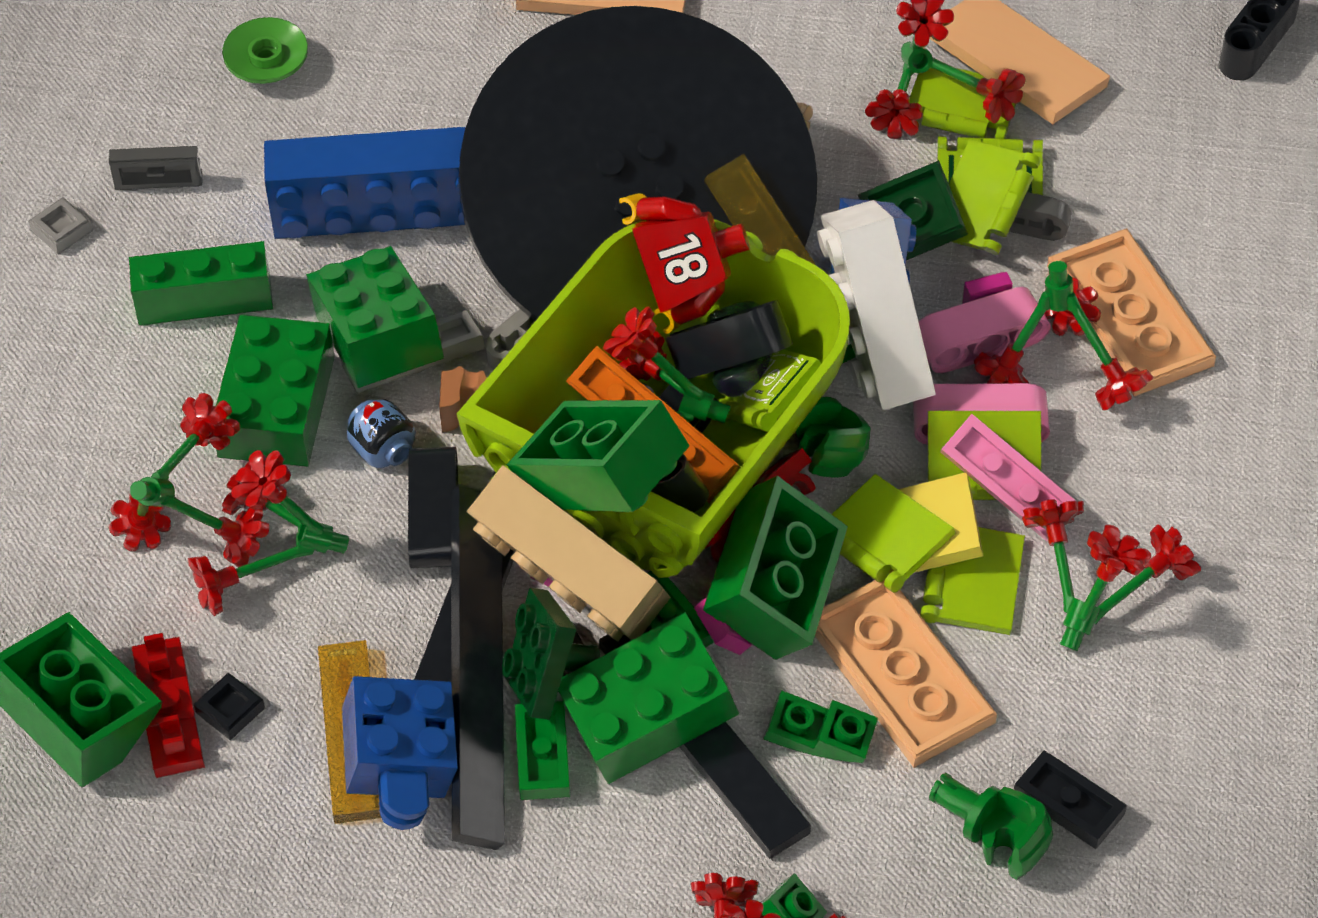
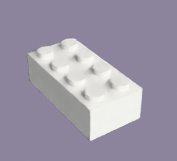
(881, 308)

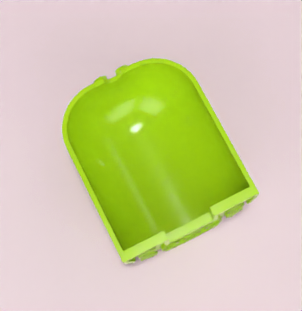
(610, 283)

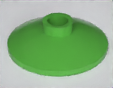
(265, 50)

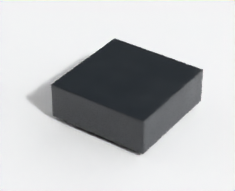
(229, 706)

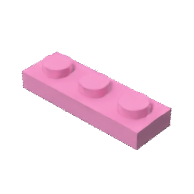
(1001, 470)

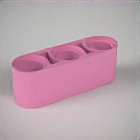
(982, 325)
(981, 398)

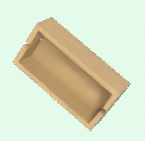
(561, 548)

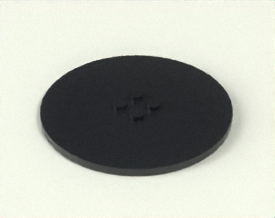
(612, 112)

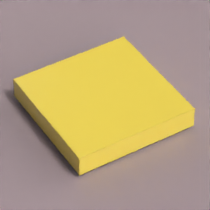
(952, 502)

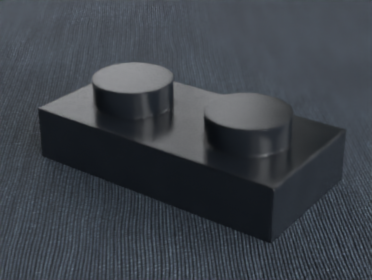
(1071, 799)

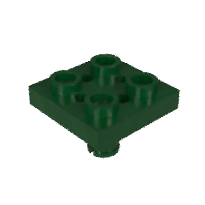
(543, 653)

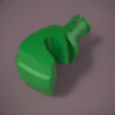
(833, 438)
(997, 820)

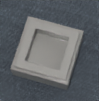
(60, 225)

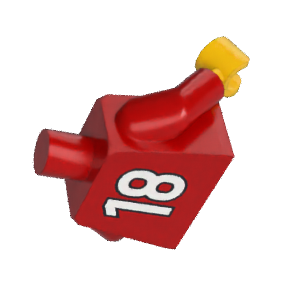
(683, 255)

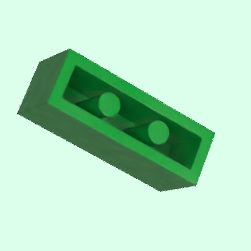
(200, 283)

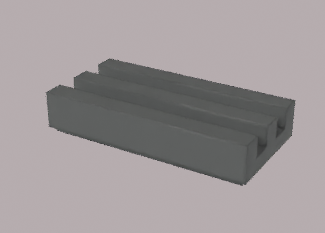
(155, 167)

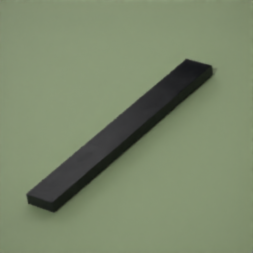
(476, 680)

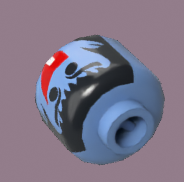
(380, 433)

